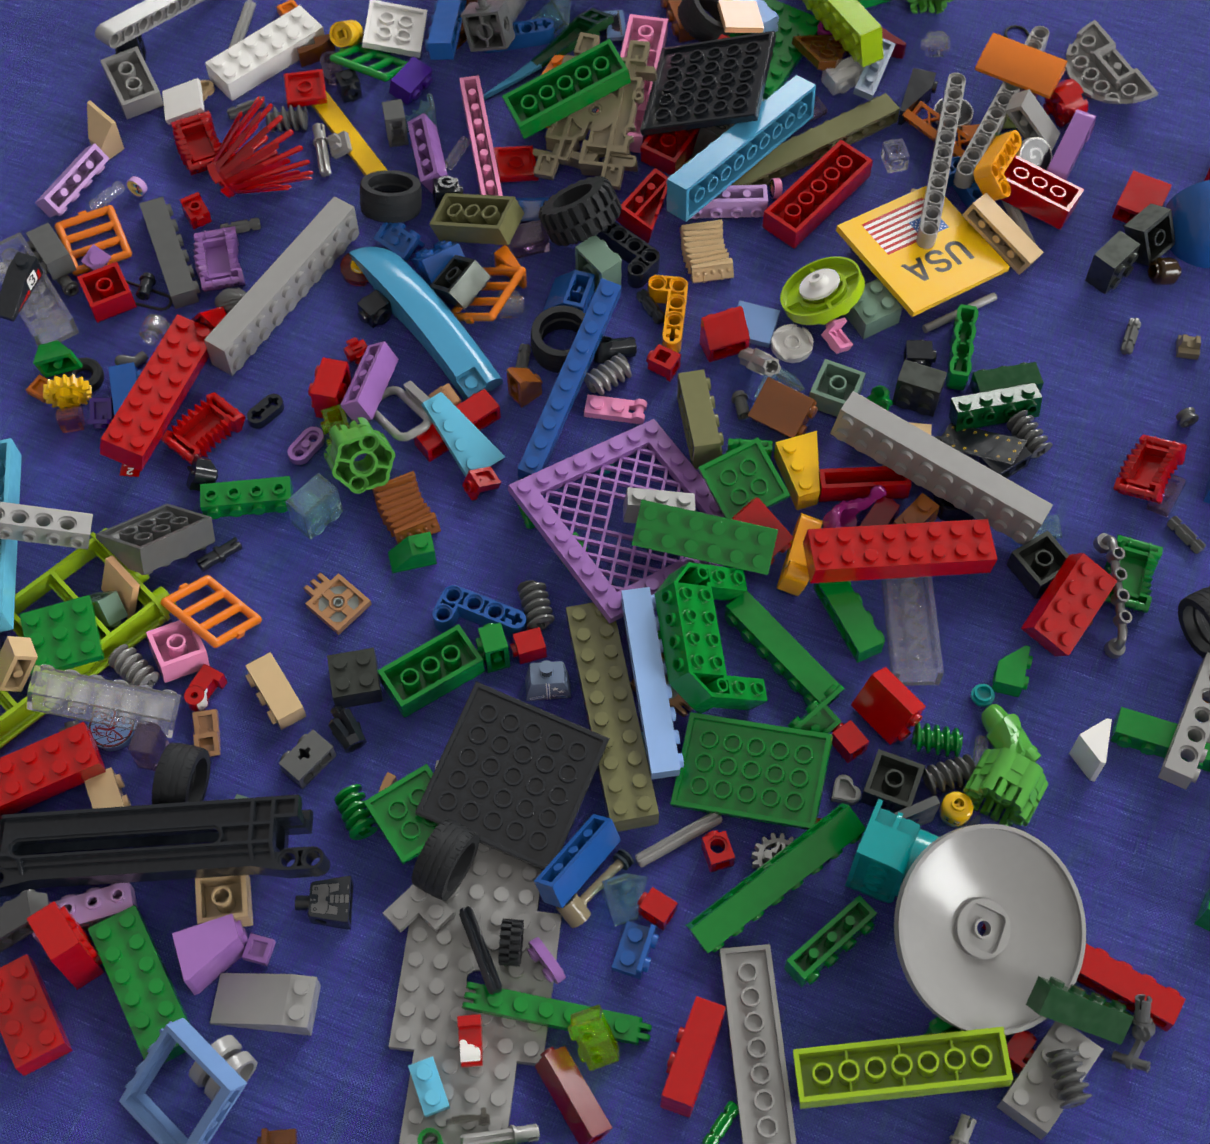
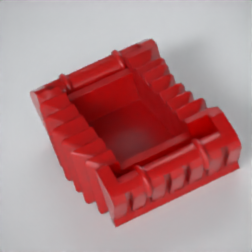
(196, 141)
(204, 427)
(1149, 468)

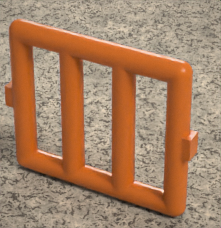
(84, 216)
(497, 302)
(202, 628)

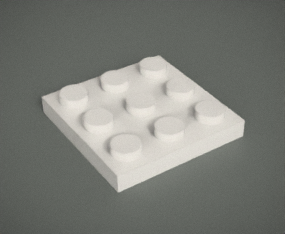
(394, 28)

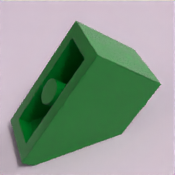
(55, 359)
(413, 553)

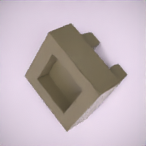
(1188, 346)

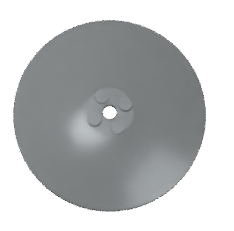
(1029, 919)

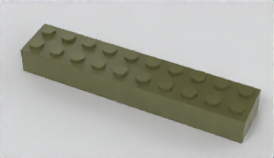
(612, 713)

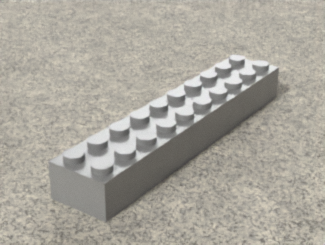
(282, 286)
(940, 468)

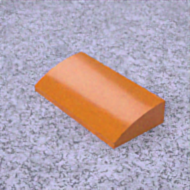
(1021, 65)

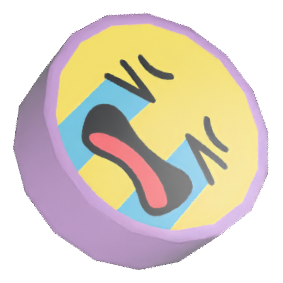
(137, 186)

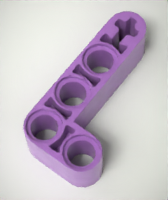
(1072, 144)

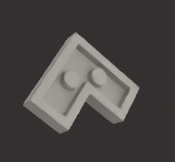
(418, 903)

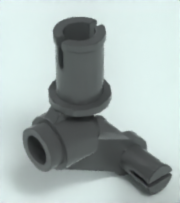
(1142, 1031)

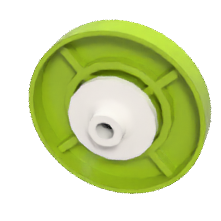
(822, 291)

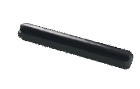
(480, 950)

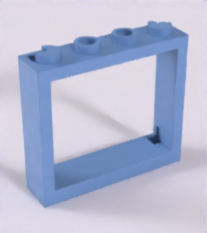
(148, 1113)

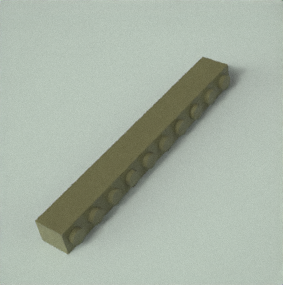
(817, 141)

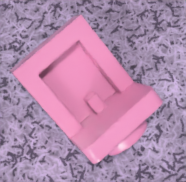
(836, 337)

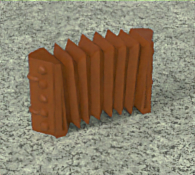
(404, 508)

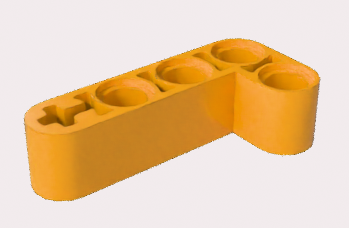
(991, 167)
(673, 293)
(794, 572)

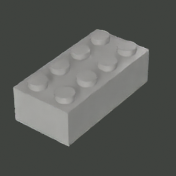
(1032, 1095)

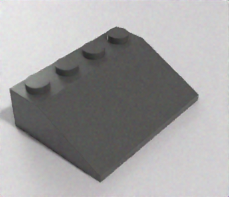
(158, 537)

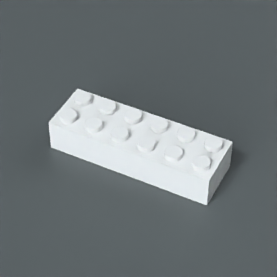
(263, 53)

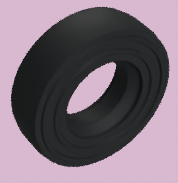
(92, 366)

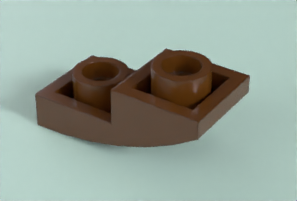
(312, 53)

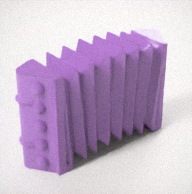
(217, 259)

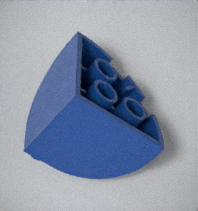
(1192, 224)

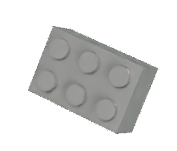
(132, 82)

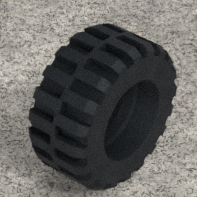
(580, 211)

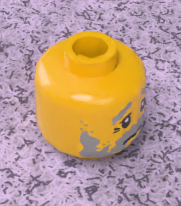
(956, 809)

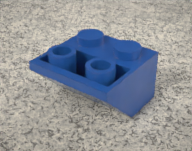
(433, 261)
(573, 290)

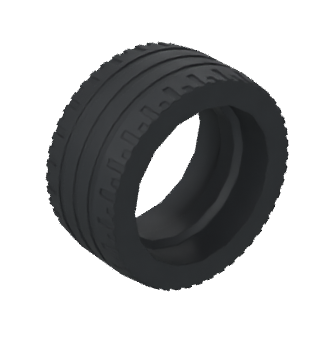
(698, 22)
(390, 196)
(548, 321)
(1195, 620)
(181, 774)
(445, 859)

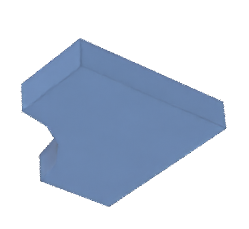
(760, 322)

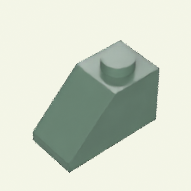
(108, 608)

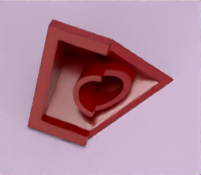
(210, 318)

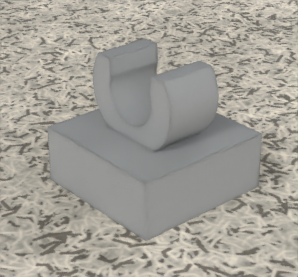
(339, 144)

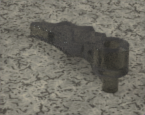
(483, 1119)

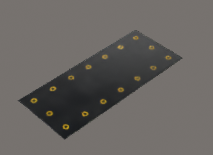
(979, 442)

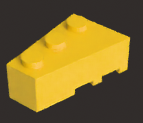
(799, 468)

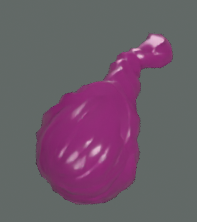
(846, 512)

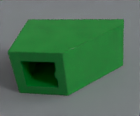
(1010, 673)

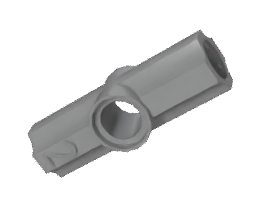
(759, 361)

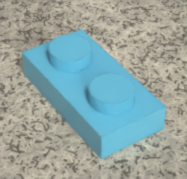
(429, 1087)

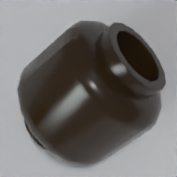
(1164, 271)

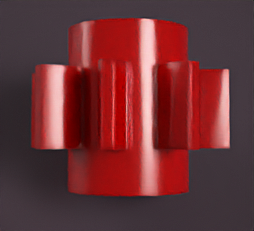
(355, 350)

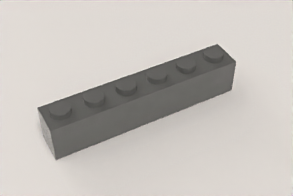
(169, 252)

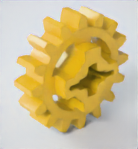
(67, 391)

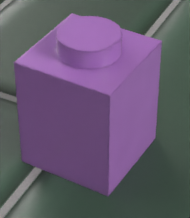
(95, 258)

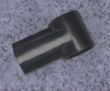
(611, 347)

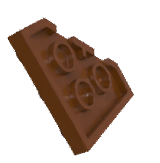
(820, 50)

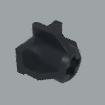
(201, 472)

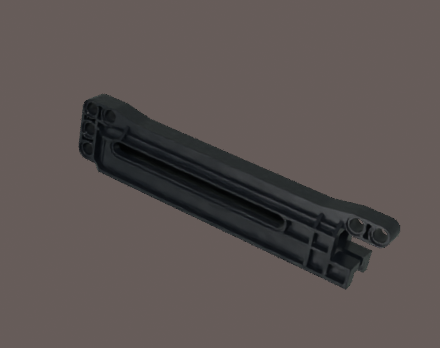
(156, 843)

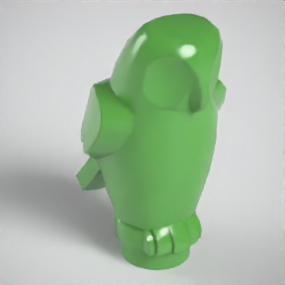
(1006, 732)

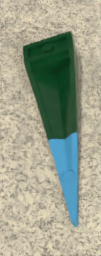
(587, 22)

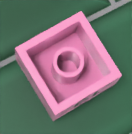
(176, 650)

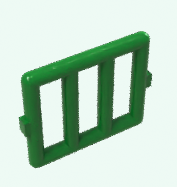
(369, 54)

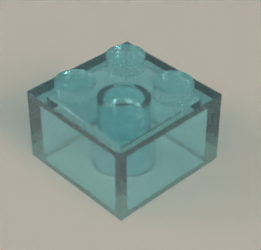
(314, 506)

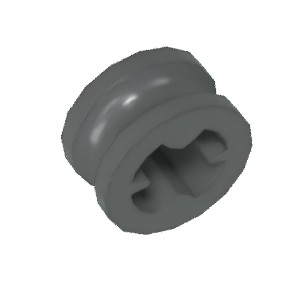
(1187, 417)

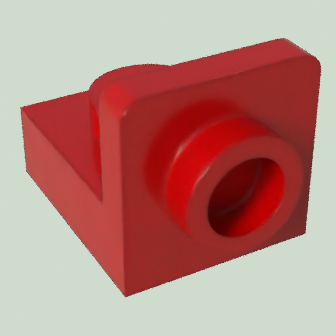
(479, 481)

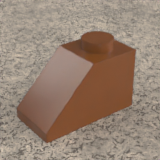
(523, 385)

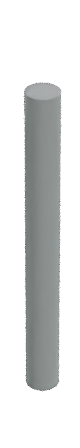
(951, 316)

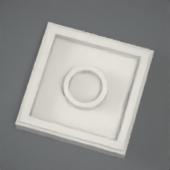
(183, 101)

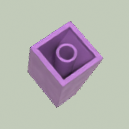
(209, 950)

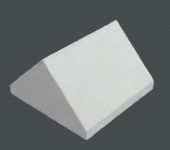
(1092, 748)

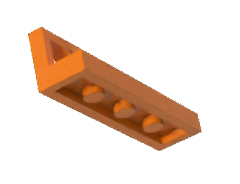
(926, 128)

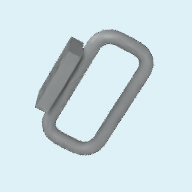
(413, 398)

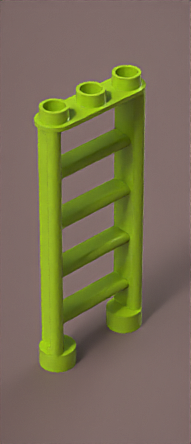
(130, 632)

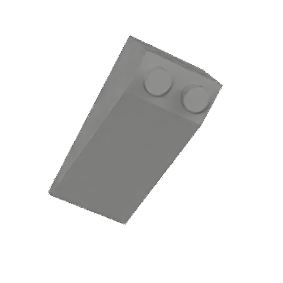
(267, 1002)

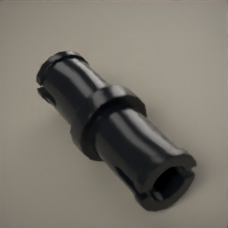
(219, 554)

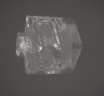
(895, 155)

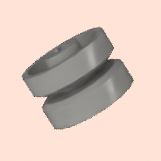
(231, 1052)

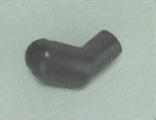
(138, 359)

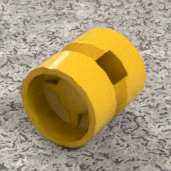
(346, 33)

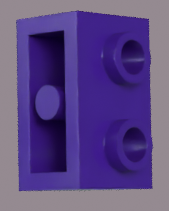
(411, 81)

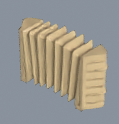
(705, 251)

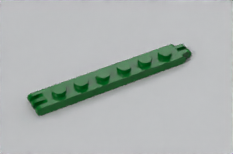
(549, 1012)

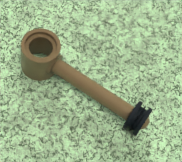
(576, 910)

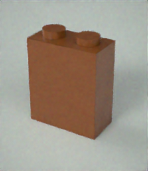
(783, 409)

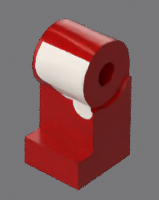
(203, 686)
(470, 1040)

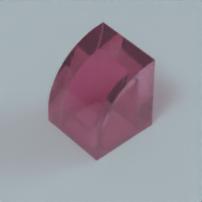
(70, 419)

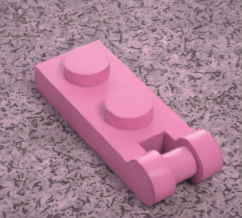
(615, 409)

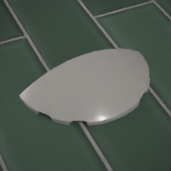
(1103, 70)

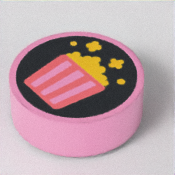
(775, 188)

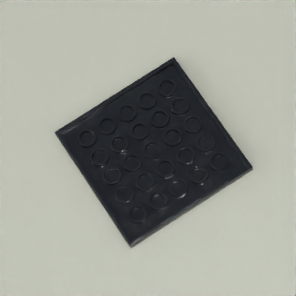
(709, 84)
(513, 775)

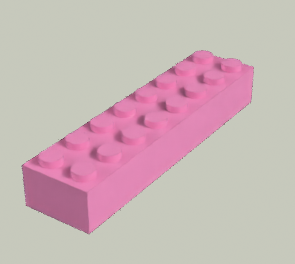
(653, 31)

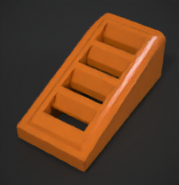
(505, 256)

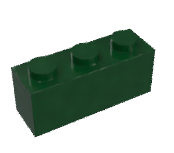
(1006, 377)

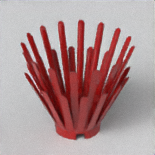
(254, 171)

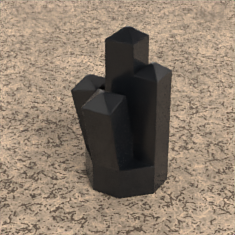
(346, 729)

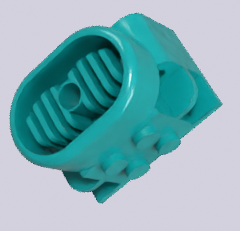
(886, 854)

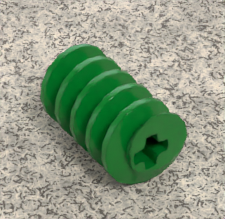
(937, 739)
(355, 813)

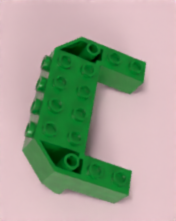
(693, 638)

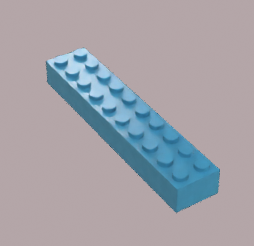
(740, 149)

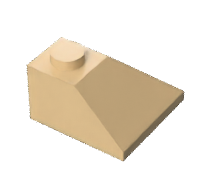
(103, 131)

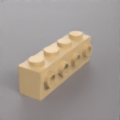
(1002, 233)

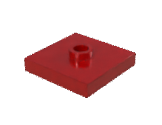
(305, 88)
(515, 163)

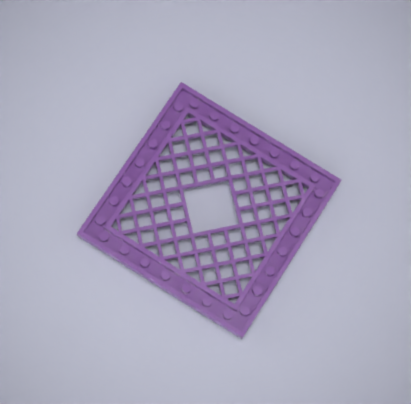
(531, 489)

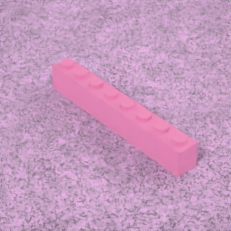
(480, 136)

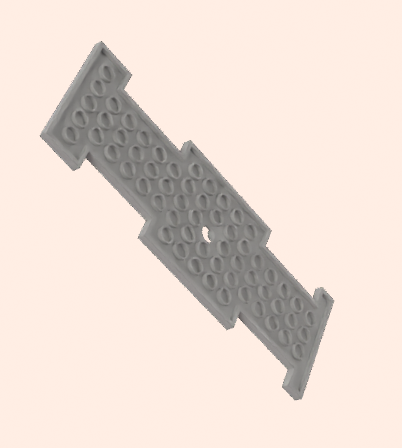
(435, 986)

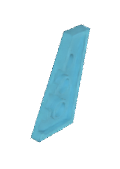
(460, 435)

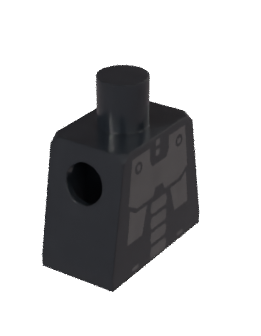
(329, 902)

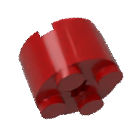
(1065, 101)

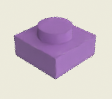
(258, 949)

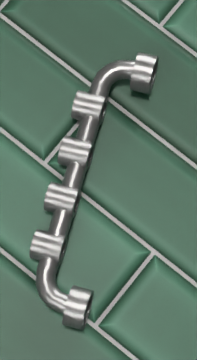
(1103, 543)

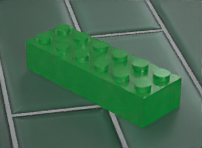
(567, 88)
(704, 537)
(138, 977)

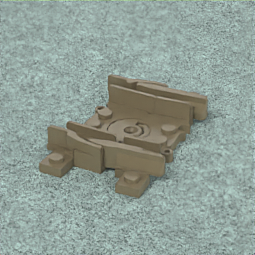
(607, 126)

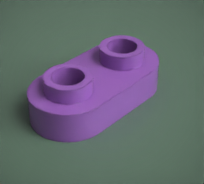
(304, 446)
(540, 953)

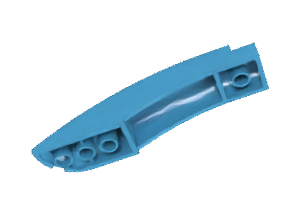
(428, 320)

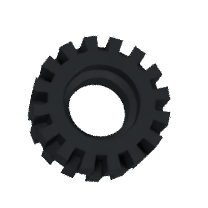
(511, 942)

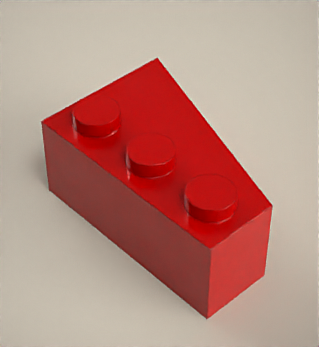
(644, 205)

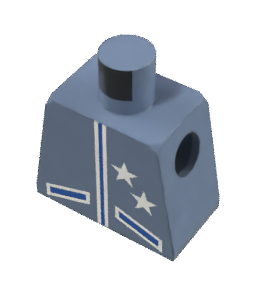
(547, 681)

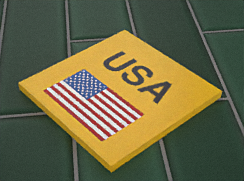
(918, 275)

